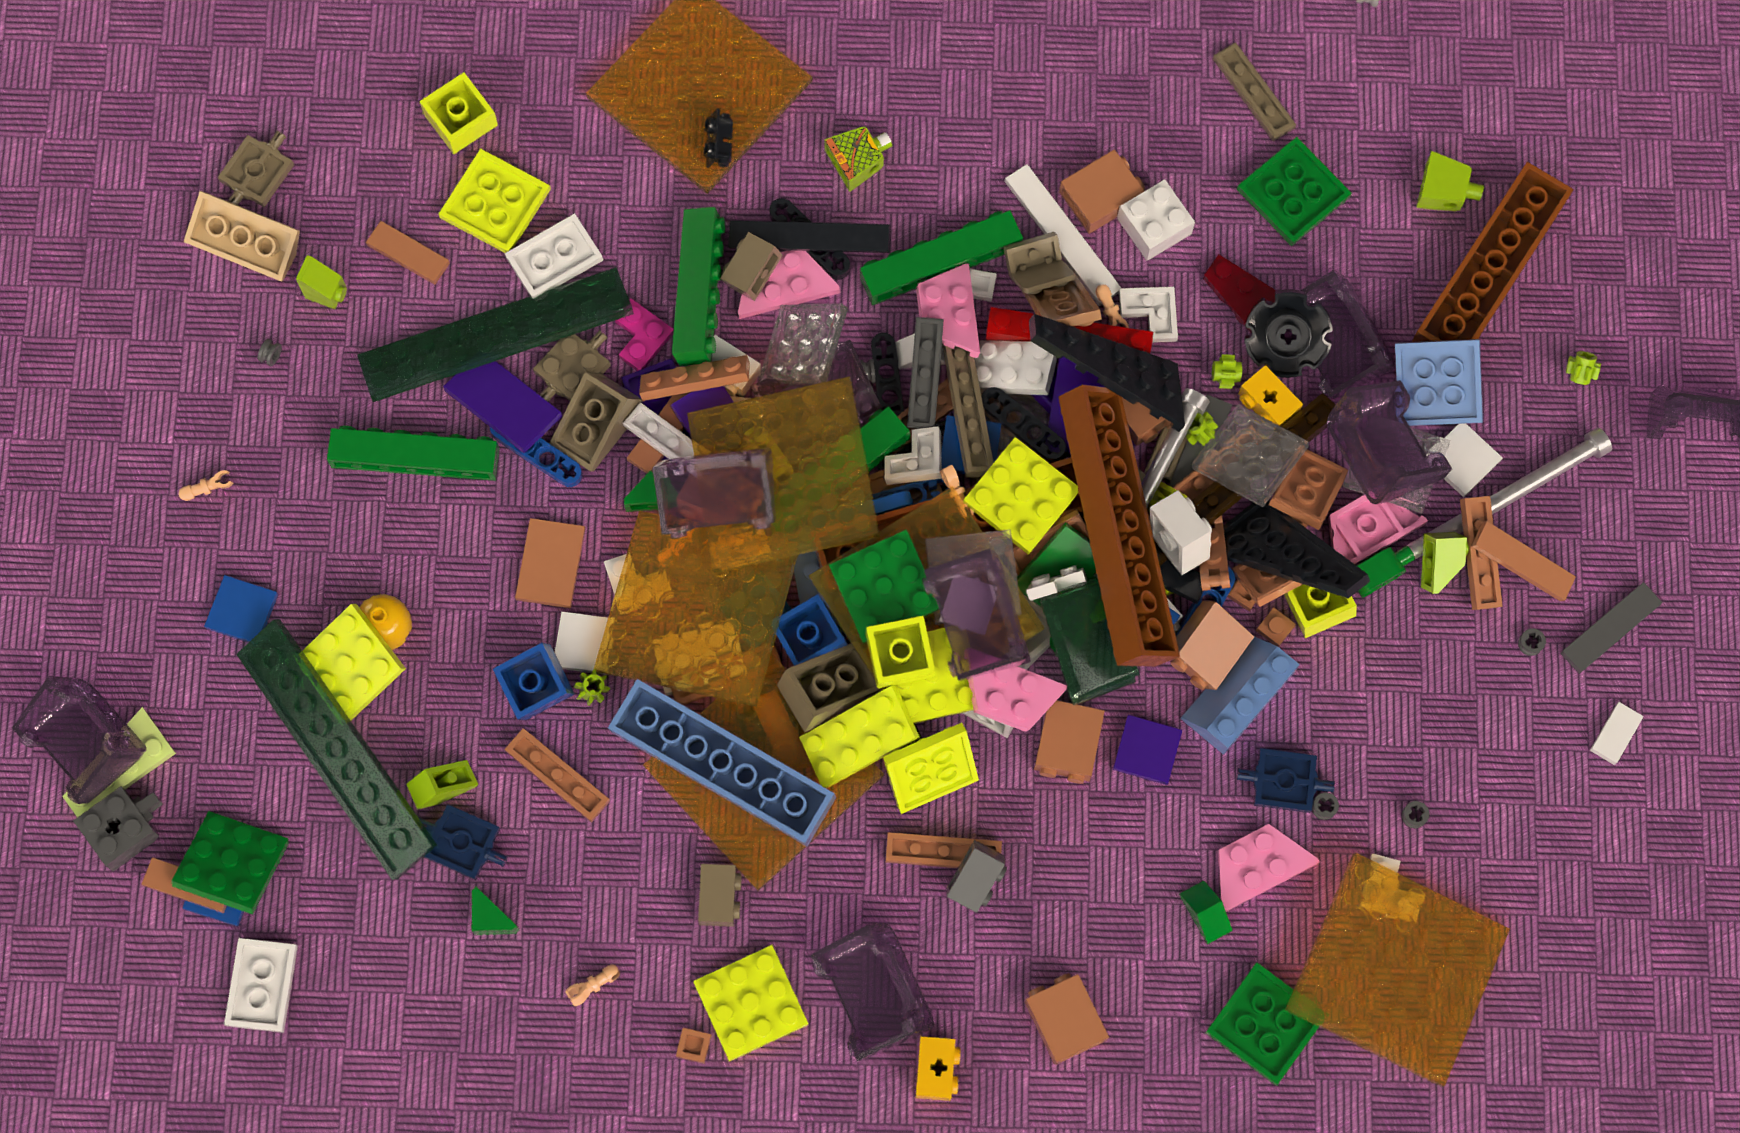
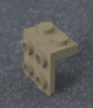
(1037, 264)

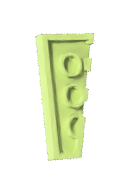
(157, 752)

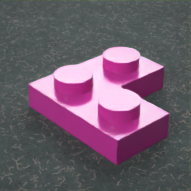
(649, 336)

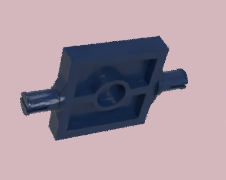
(1285, 780)
(463, 842)

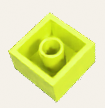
(458, 113)
(1318, 609)
(900, 652)

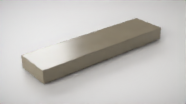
(1254, 91)

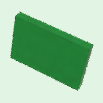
(1063, 550)

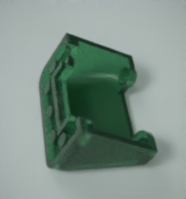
(1084, 642)

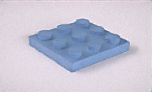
(1441, 381)

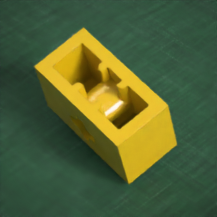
(1268, 386)
(932, 1051)

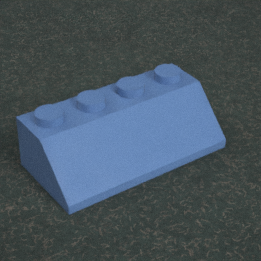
(1246, 690)

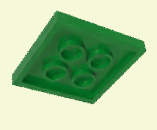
(1294, 191)
(884, 583)
(230, 862)
(1259, 1027)

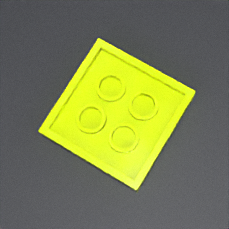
(494, 201)
(1021, 495)
(353, 660)
(940, 694)
(931, 768)
(750, 1003)

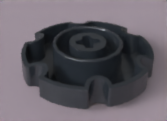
(1307, 342)

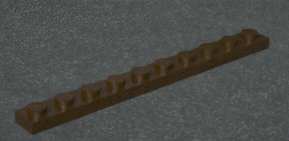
(1218, 498)

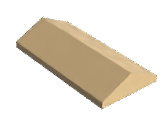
(242, 236)

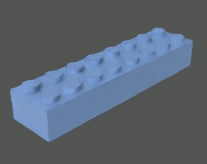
(722, 762)

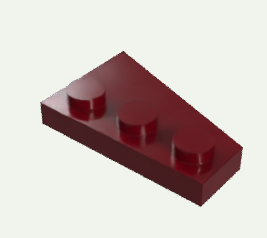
(1236, 287)

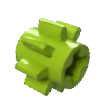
(1583, 368)
(1226, 371)
(1201, 429)
(593, 694)

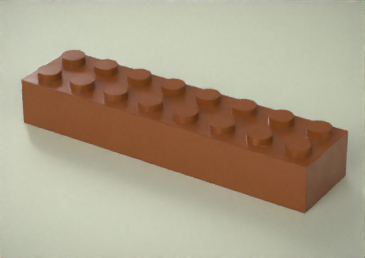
(1496, 258)

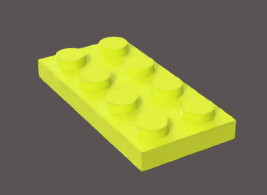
(859, 737)

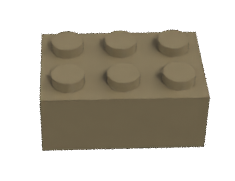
(826, 686)

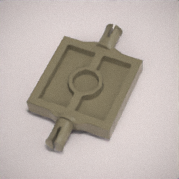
(256, 170)
(567, 362)

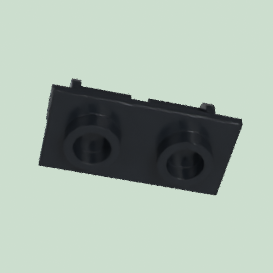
(718, 127)

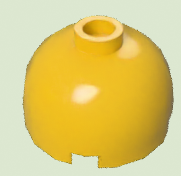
(389, 618)

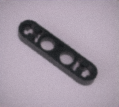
(837, 257)
(887, 384)
(1024, 425)

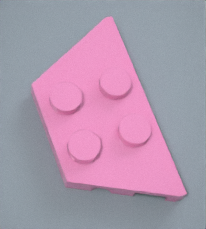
(792, 282)
(951, 299)
(1367, 528)
(1014, 696)
(1259, 864)

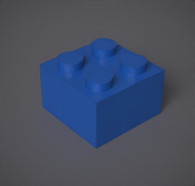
(809, 631)
(533, 681)

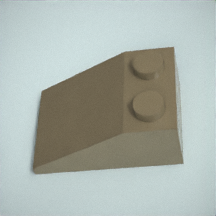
(594, 420)

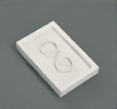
(554, 256)
(1015, 367)
(261, 985)

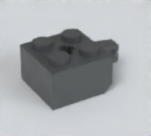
(134, 826)

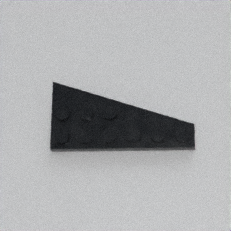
(1119, 368)
(1283, 547)

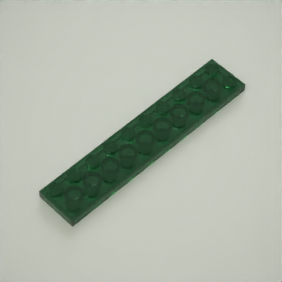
(494, 334)
(336, 749)

